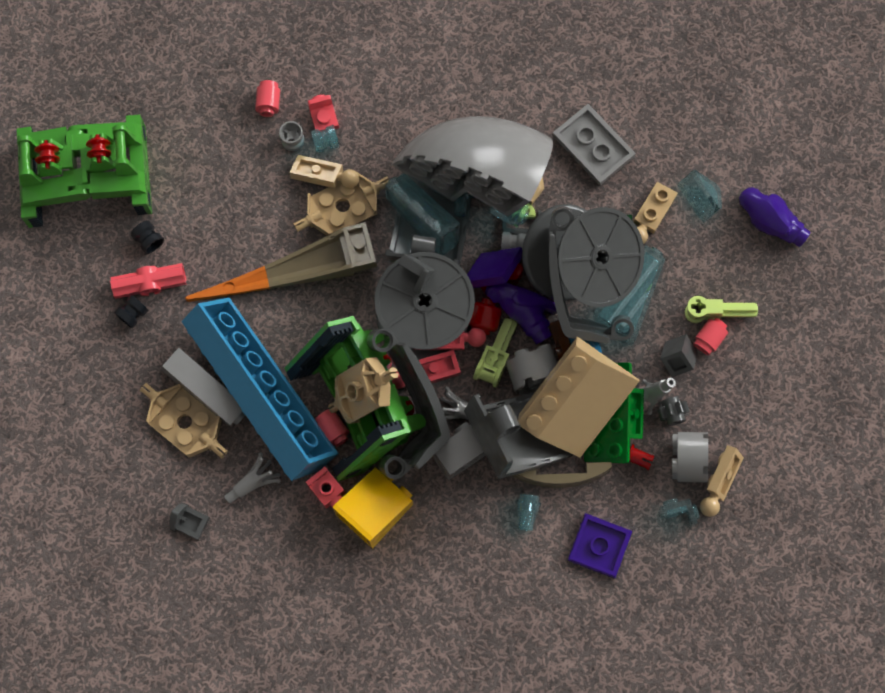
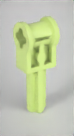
(716, 309)
(494, 358)

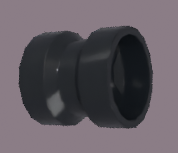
(146, 236)
(130, 311)

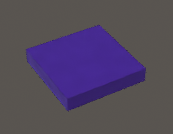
(494, 267)
(600, 546)

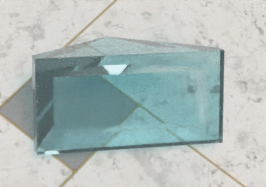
(702, 194)

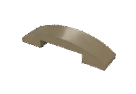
(592, 472)

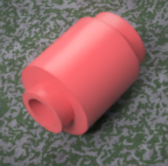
(267, 98)
(711, 336)
(333, 427)

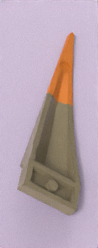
(328, 258)

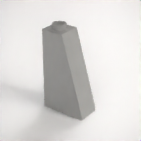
(203, 387)

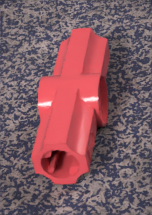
(148, 280)

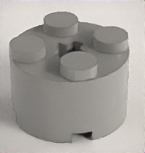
(530, 368)
(691, 458)

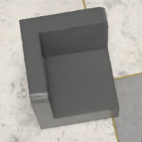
(679, 355)

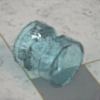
(325, 139)

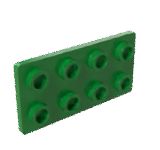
(627, 422)

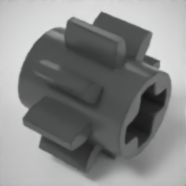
(673, 411)

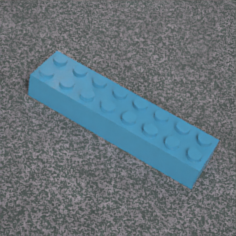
(259, 388)

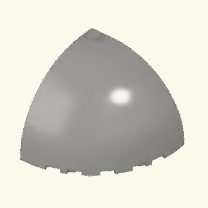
(479, 156)

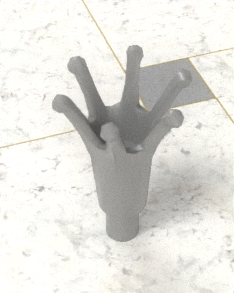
(656, 391)
(458, 406)
(253, 480)

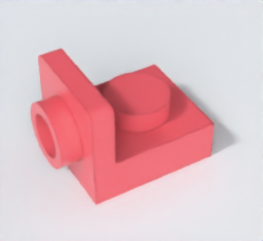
(322, 112)

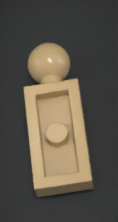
(322, 172)
(654, 209)
(721, 480)

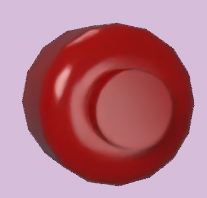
(485, 316)

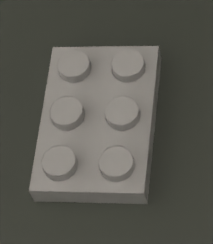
(594, 144)

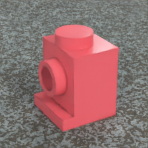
(320, 479)

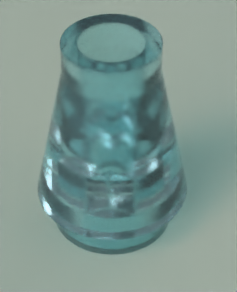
(528, 509)

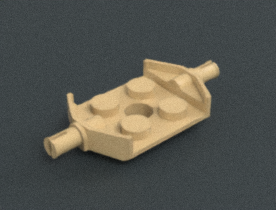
(323, 211)
(371, 387)
(169, 407)

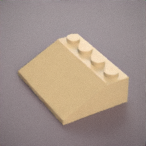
(577, 399)

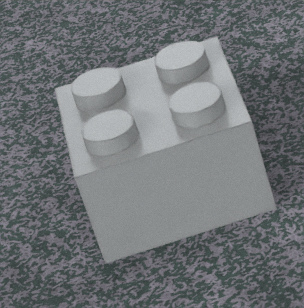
(459, 452)

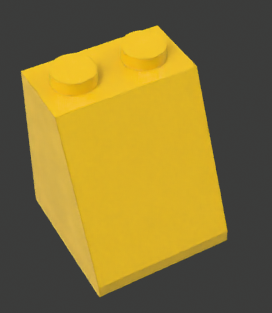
(373, 507)

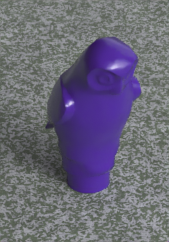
(772, 216)
(524, 308)

